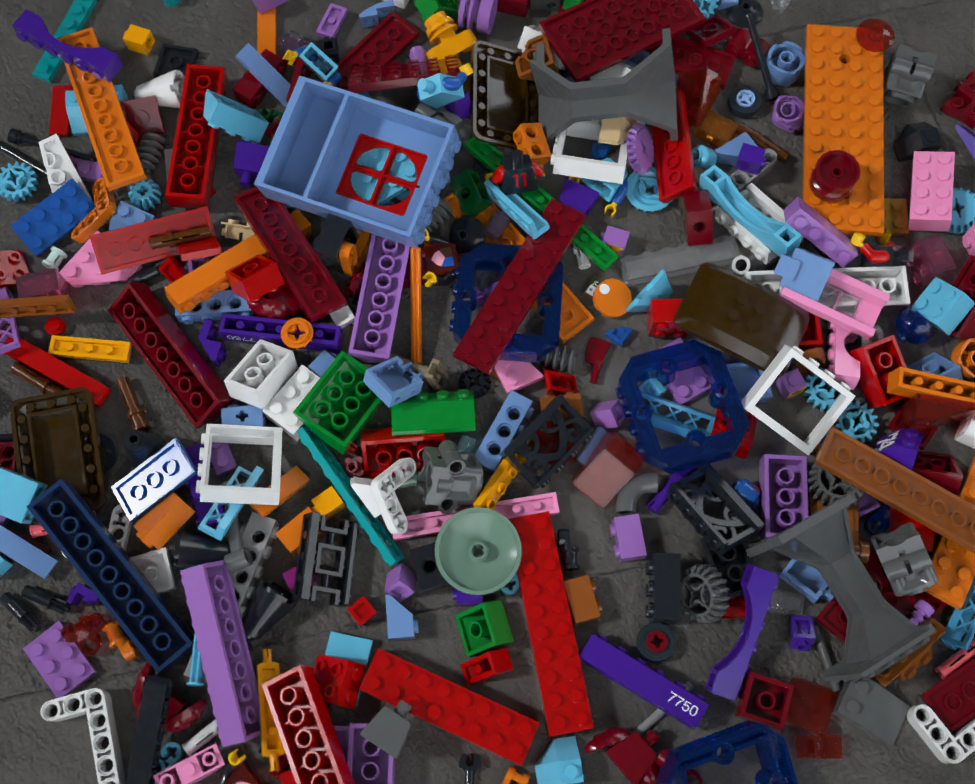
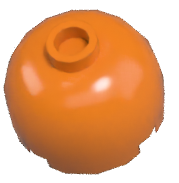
(964, 356)

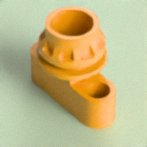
(442, 32)

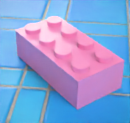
(931, 191)

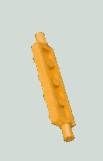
(498, 483)
(270, 739)

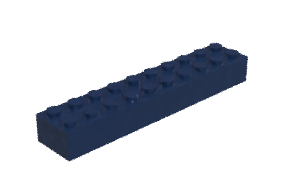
(112, 575)

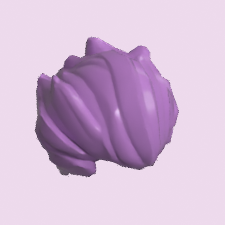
(789, 113)

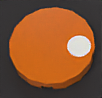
(612, 298)

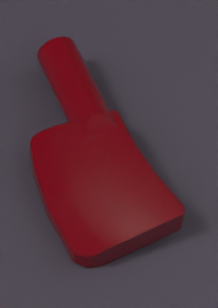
(595, 356)

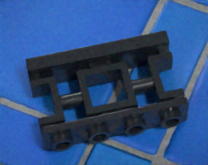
(310, 556)

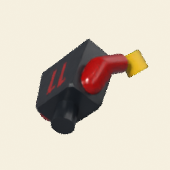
(516, 174)
(882, 255)

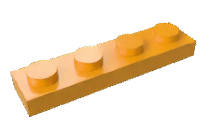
(90, 349)

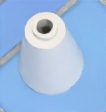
(166, 87)

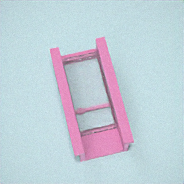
(844, 303)

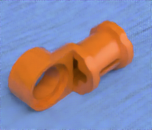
(118, 640)

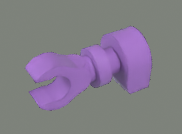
(484, 294)
(923, 610)

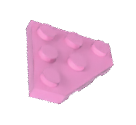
(84, 269)

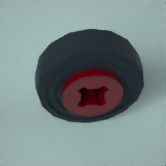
(650, 647)

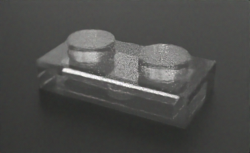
(787, 603)

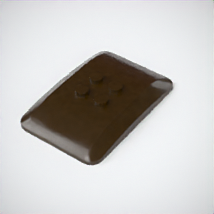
(499, 95)
(740, 316)
(46, 441)

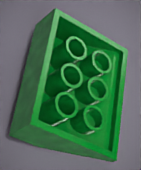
(339, 403)

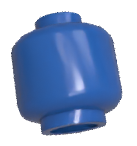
(747, 491)

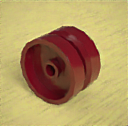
(834, 176)

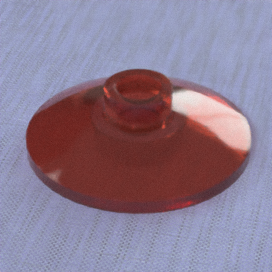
(872, 40)

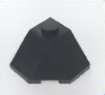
(916, 138)

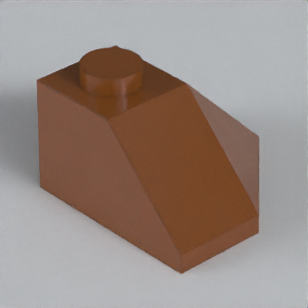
(522, 62)

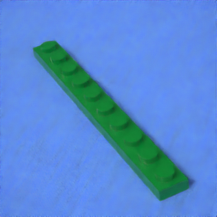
(539, 199)

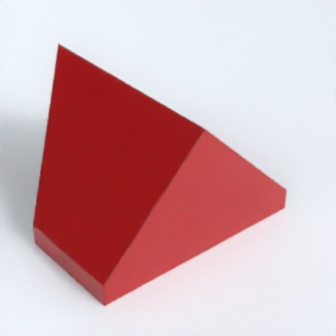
(557, 381)

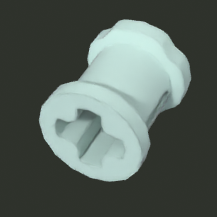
(54, 258)

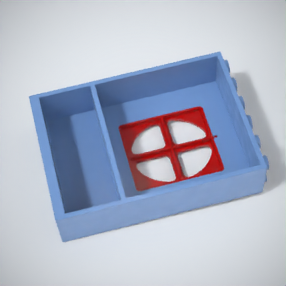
(320, 147)

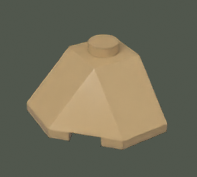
(615, 130)

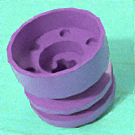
(478, 12)

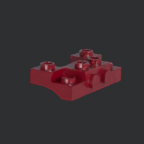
(962, 103)

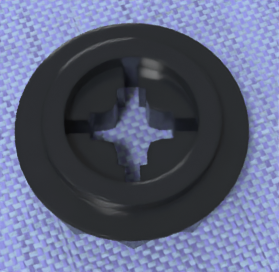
(473, 373)

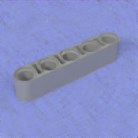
(748, 178)

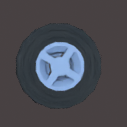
(746, 95)

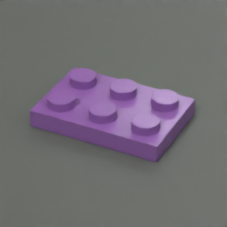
(688, 382)
(59, 661)

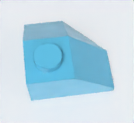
(656, 289)
(560, 763)

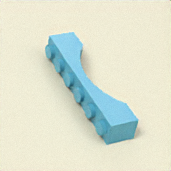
(775, 235)

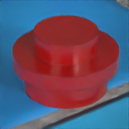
(55, 326)

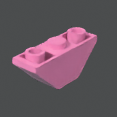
(192, 768)

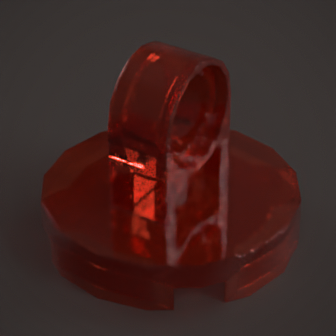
(84, 630)

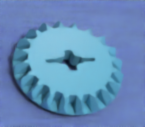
(637, 191)
(966, 202)

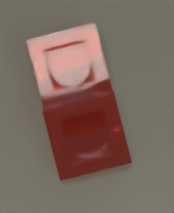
(818, 746)

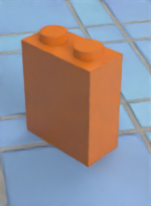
(163, 521)

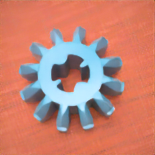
(145, 194)

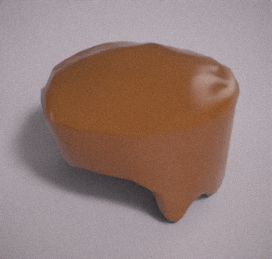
(815, 353)

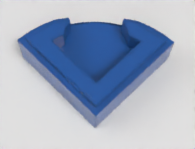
(599, 151)
(619, 335)

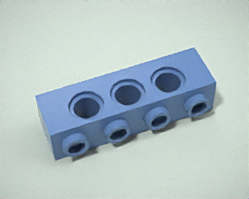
(226, 299)
(513, 404)

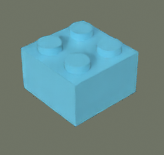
(943, 305)

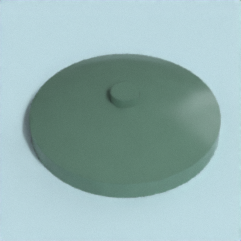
(478, 551)

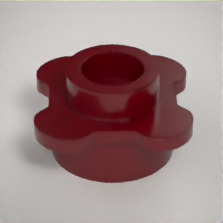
(359, 466)

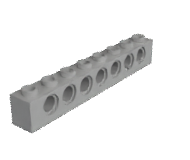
(246, 590)

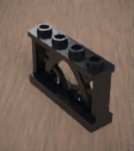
(520, 447)
(708, 527)

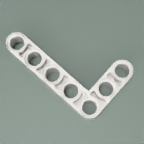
(97, 733)
(945, 738)

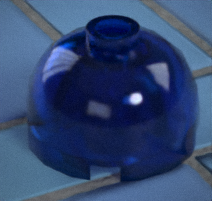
(912, 327)

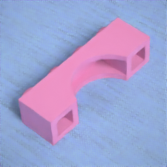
(841, 363)

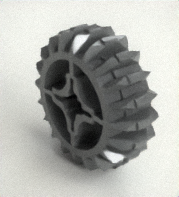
(827, 495)
(704, 593)

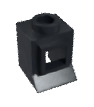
(330, 47)

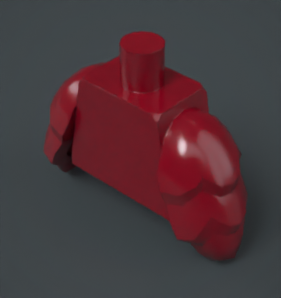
(278, 305)
(179, 714)
(630, 753)

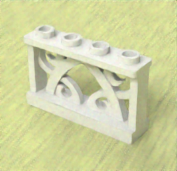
(765, 206)

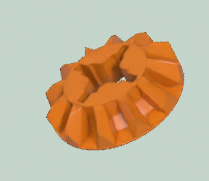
(290, 328)

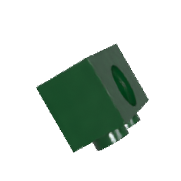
(470, 192)

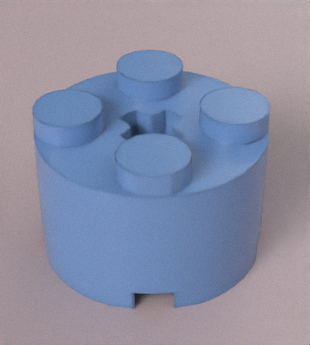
(785, 63)

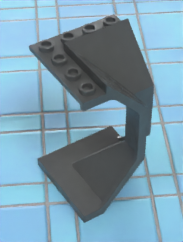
(642, 94)
(875, 630)

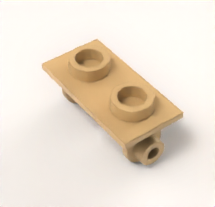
(234, 229)

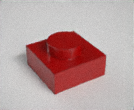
(362, 611)

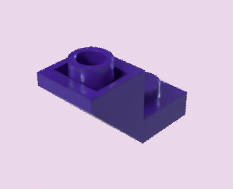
(214, 349)

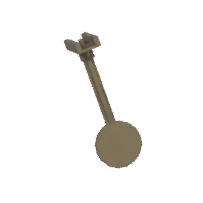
(431, 373)

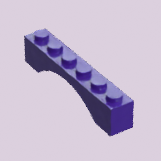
(97, 61)
(727, 675)

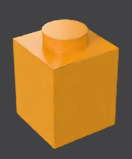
(138, 39)
(328, 503)

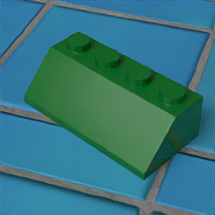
(434, 413)

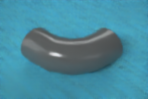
(749, 263)
(633, 490)

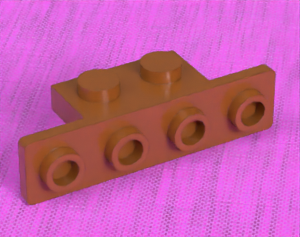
(908, 666)

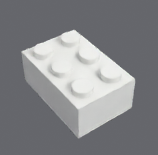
(261, 374)
(284, 403)

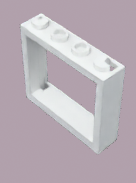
(586, 167)
(768, 378)
(240, 435)

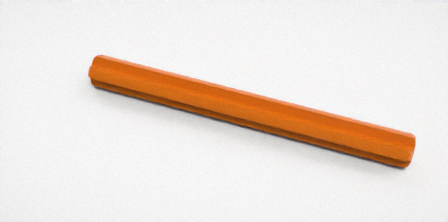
(415, 294)

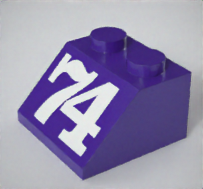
(900, 446)

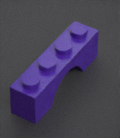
(201, 507)

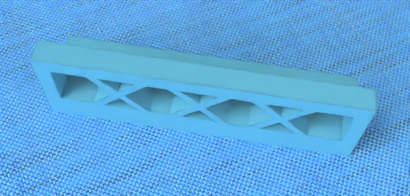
(518, 210)
(226, 519)

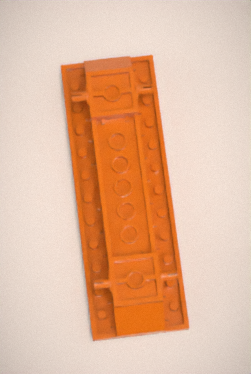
(845, 115)

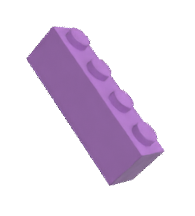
(820, 232)

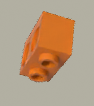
(532, 141)

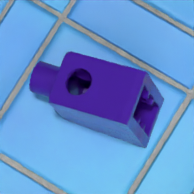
(248, 161)
(578, 196)

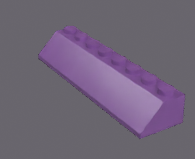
(379, 300)
(223, 651)

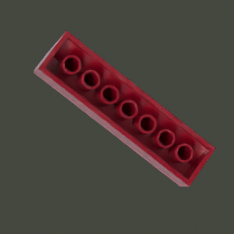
(170, 354)

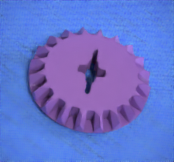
(640, 149)

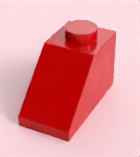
(486, 666)

